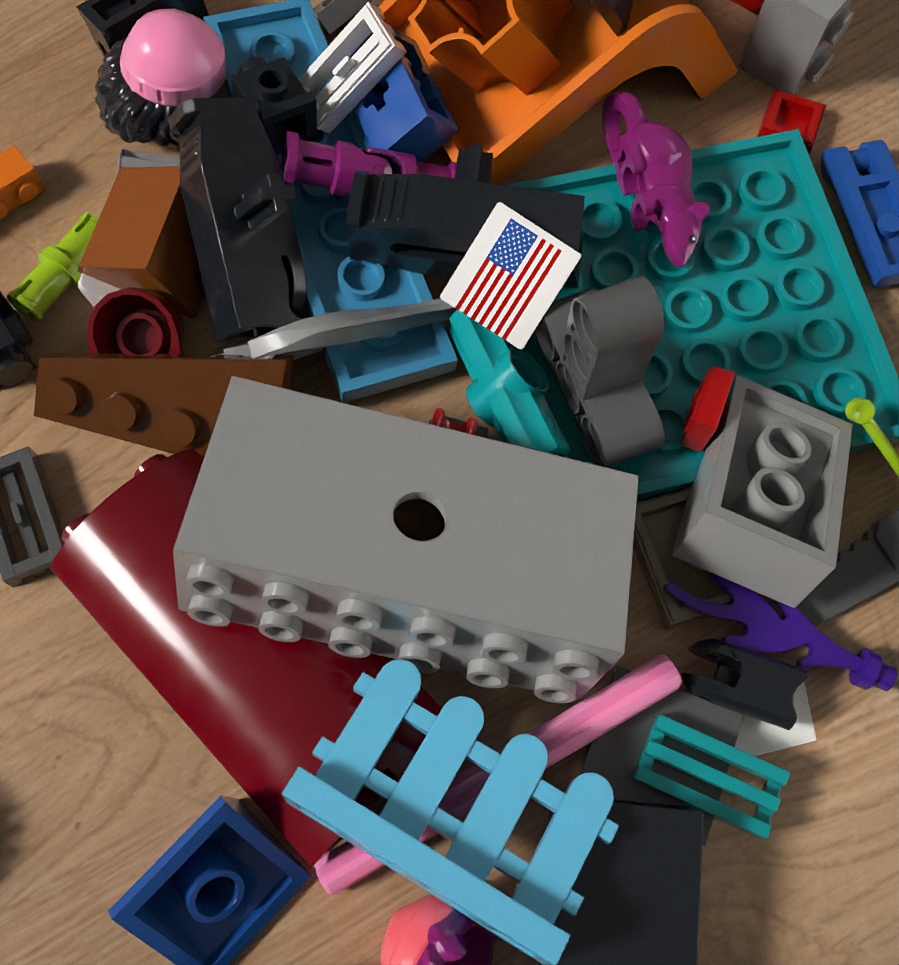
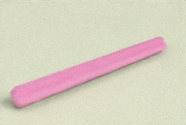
(561, 737)

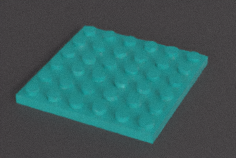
(757, 297)

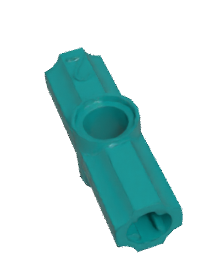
(507, 388)

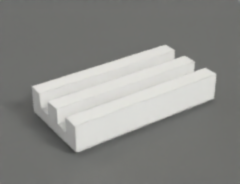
(353, 75)

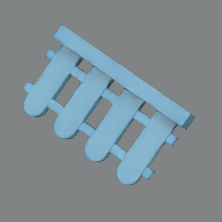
(477, 842)

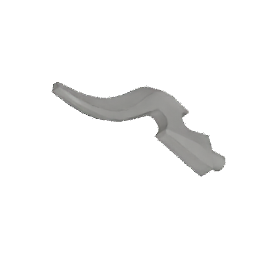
(341, 327)

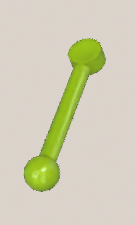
(862, 412)

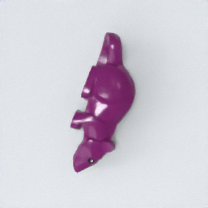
(656, 169)

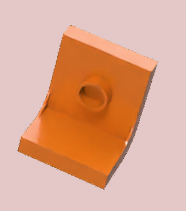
(535, 66)

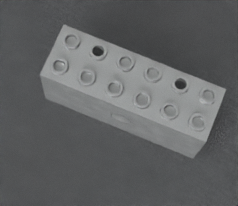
(304, 543)

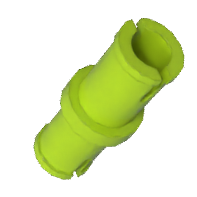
(54, 272)

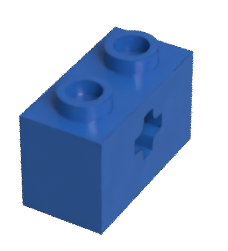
(406, 107)

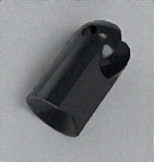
(747, 682)

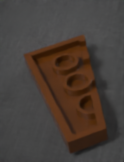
(147, 399)

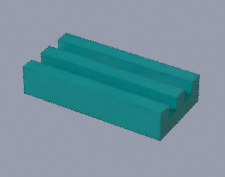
(765, 799)

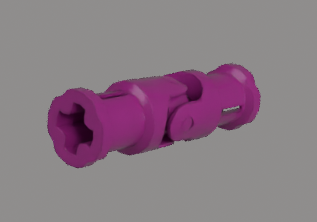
(335, 165)

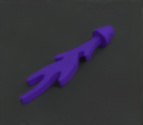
(769, 634)

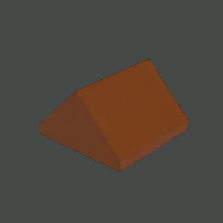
(146, 238)

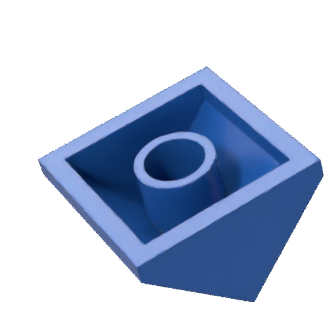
(211, 888)

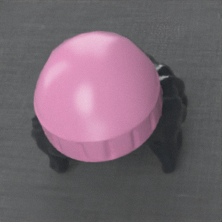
(153, 70)

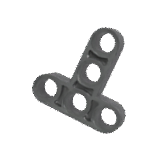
(598, 356)

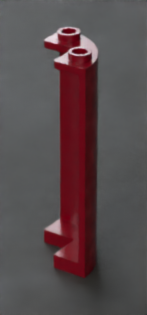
(241, 693)

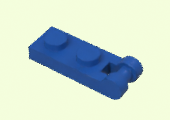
(868, 204)

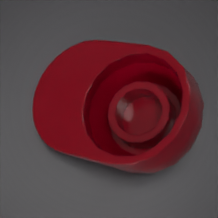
(135, 324)

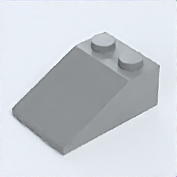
(793, 41)
(768, 495)

